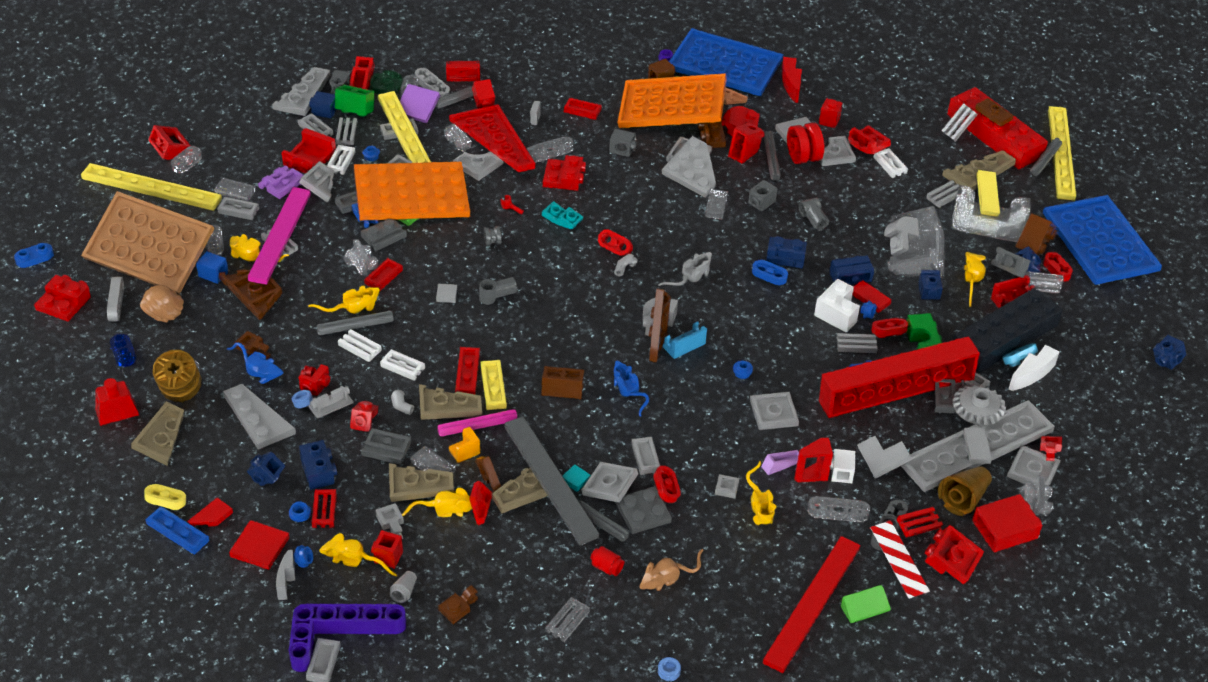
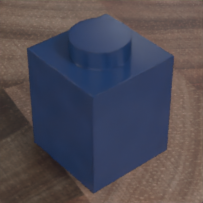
(323, 104)

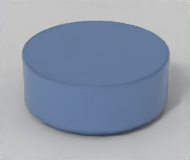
(302, 398)
(669, 669)

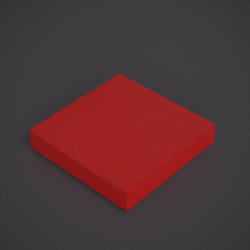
(259, 544)

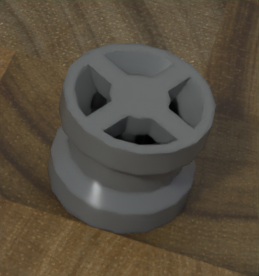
(492, 236)

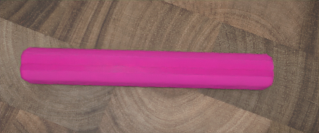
(477, 422)

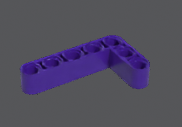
(339, 619)

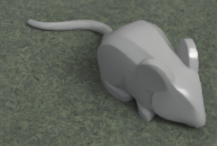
(694, 269)

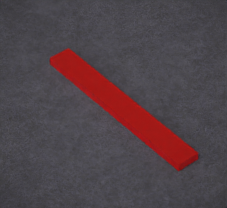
(811, 605)

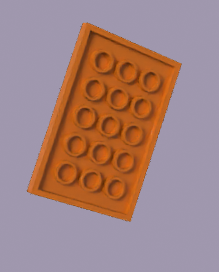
(672, 101)
(411, 190)

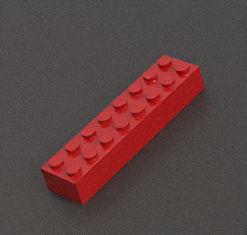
(897, 376)

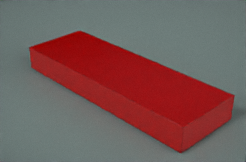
(467, 370)

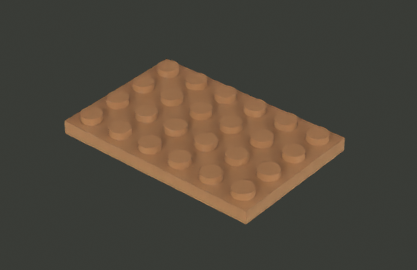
(148, 242)

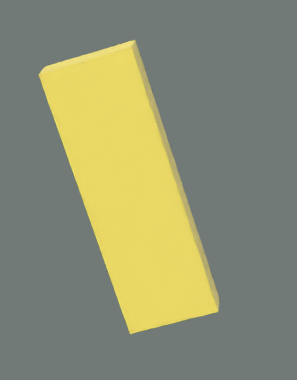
(988, 193)
(493, 385)

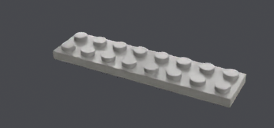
(950, 456)

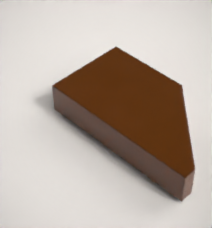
(487, 472)

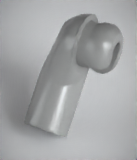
(623, 262)
(399, 403)

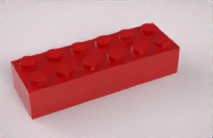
(1013, 137)

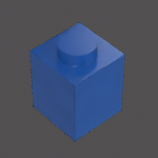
(210, 266)

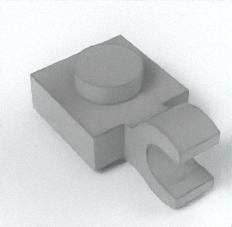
(390, 518)

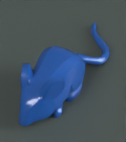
(258, 365)
(628, 382)

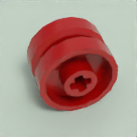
(805, 143)

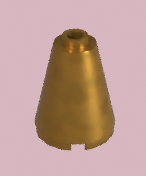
(964, 490)

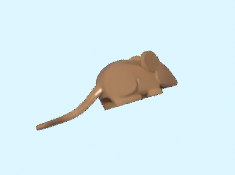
(665, 572)

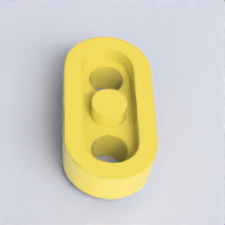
(165, 496)

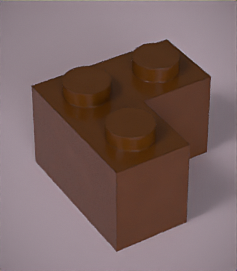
(1036, 233)

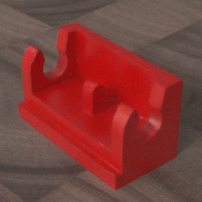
(1009, 290)

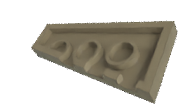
(966, 175)

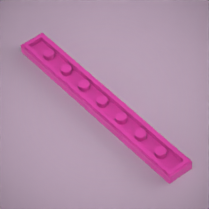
(279, 236)

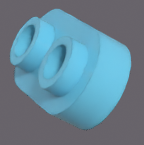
(1014, 357)

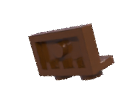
(712, 134)

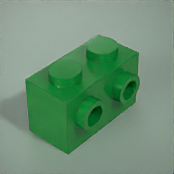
(354, 100)

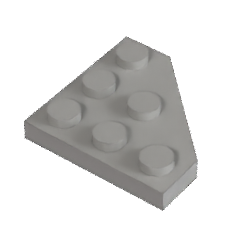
(692, 167)

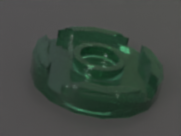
(386, 82)

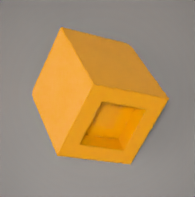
(467, 448)

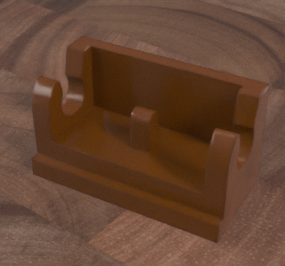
(562, 382)

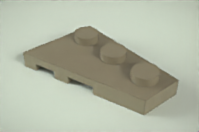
(441, 404)
(417, 484)

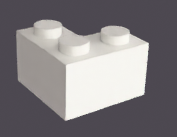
(836, 306)

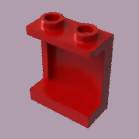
(309, 151)

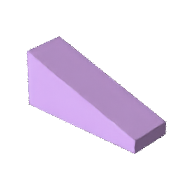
(779, 461)

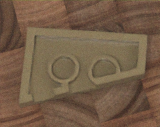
(160, 434)
(518, 492)

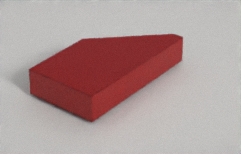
(480, 501)
(212, 514)

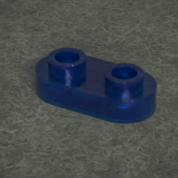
(122, 350)

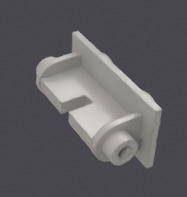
(327, 404)

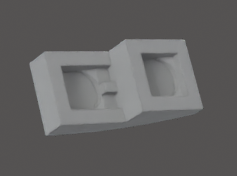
(285, 573)

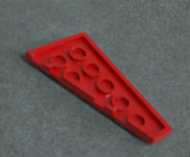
(494, 132)

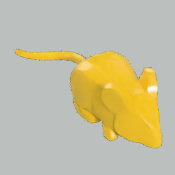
(246, 248)
(974, 271)
(355, 301)
(761, 502)
(447, 503)
(349, 552)

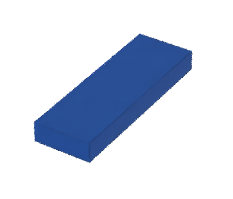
(177, 530)

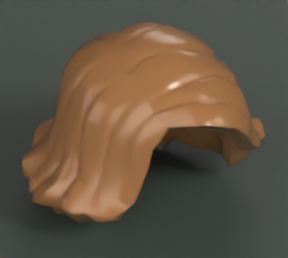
(162, 303)

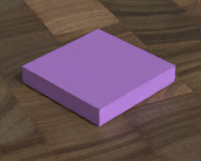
(419, 102)

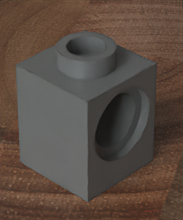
(622, 143)
(762, 195)

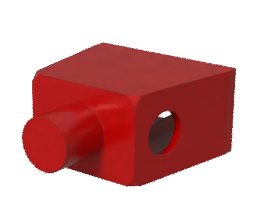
(745, 142)
(114, 402)

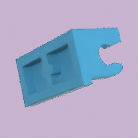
(686, 341)

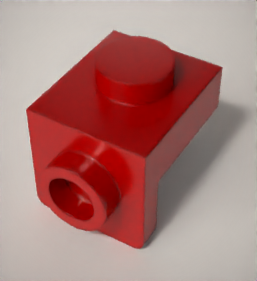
(317, 382)
(362, 416)

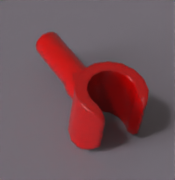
(507, 204)

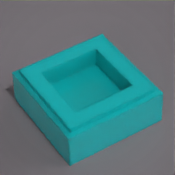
(576, 477)

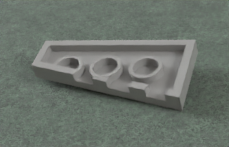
(299, 97)
(257, 417)

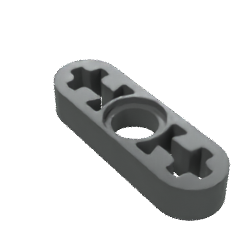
(889, 515)

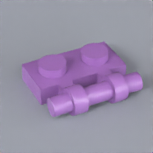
(281, 181)

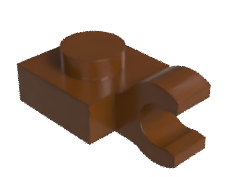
(253, 344)
(457, 607)

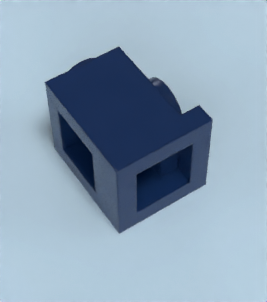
(930, 284)

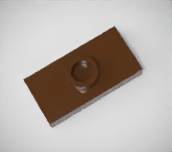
(994, 112)

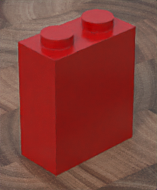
(1007, 523)

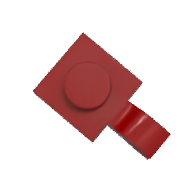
(1051, 445)

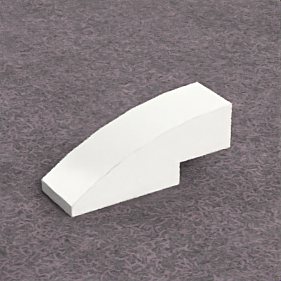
(1034, 368)

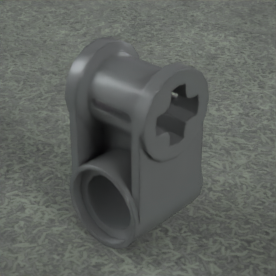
(338, 79)

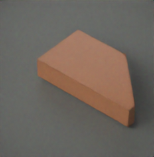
(733, 97)

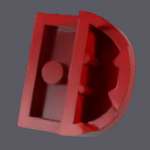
(739, 116)
(868, 140)

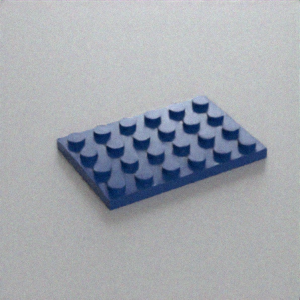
(745, 65)
(1102, 239)

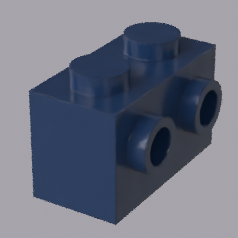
(317, 464)

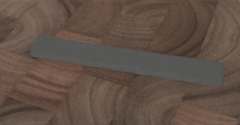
(551, 481)

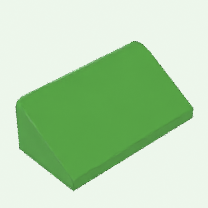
(865, 604)

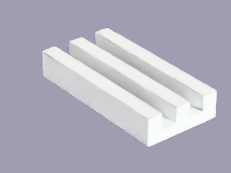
(349, 151)
(887, 163)
(362, 344)
(400, 366)

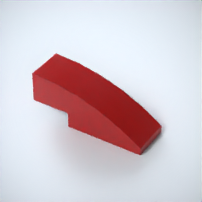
(362, 72)
(791, 78)

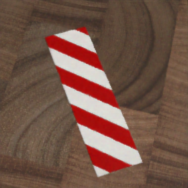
(899, 559)

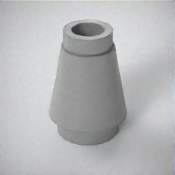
(403, 587)

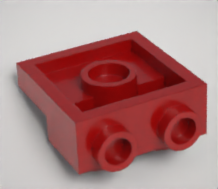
(564, 173)
(63, 297)
(953, 554)

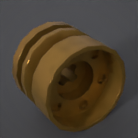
(178, 385)

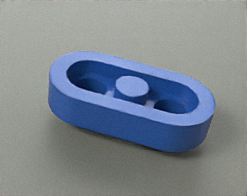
(33, 255)
(769, 272)

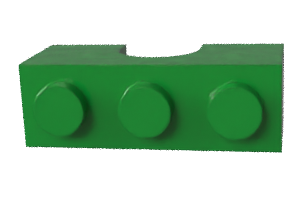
(923, 330)

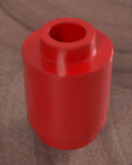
(607, 561)

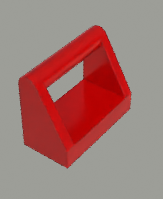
(463, 71)
(164, 145)
(818, 471)

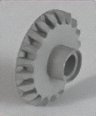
(979, 405)

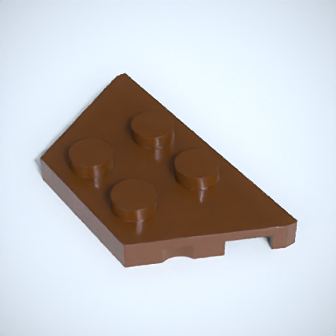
(253, 295)
(660, 318)

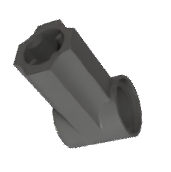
(813, 211)
(490, 289)

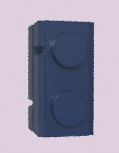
(786, 252)
(852, 270)

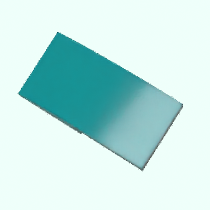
(566, 218)

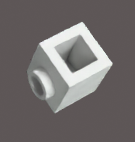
(843, 466)

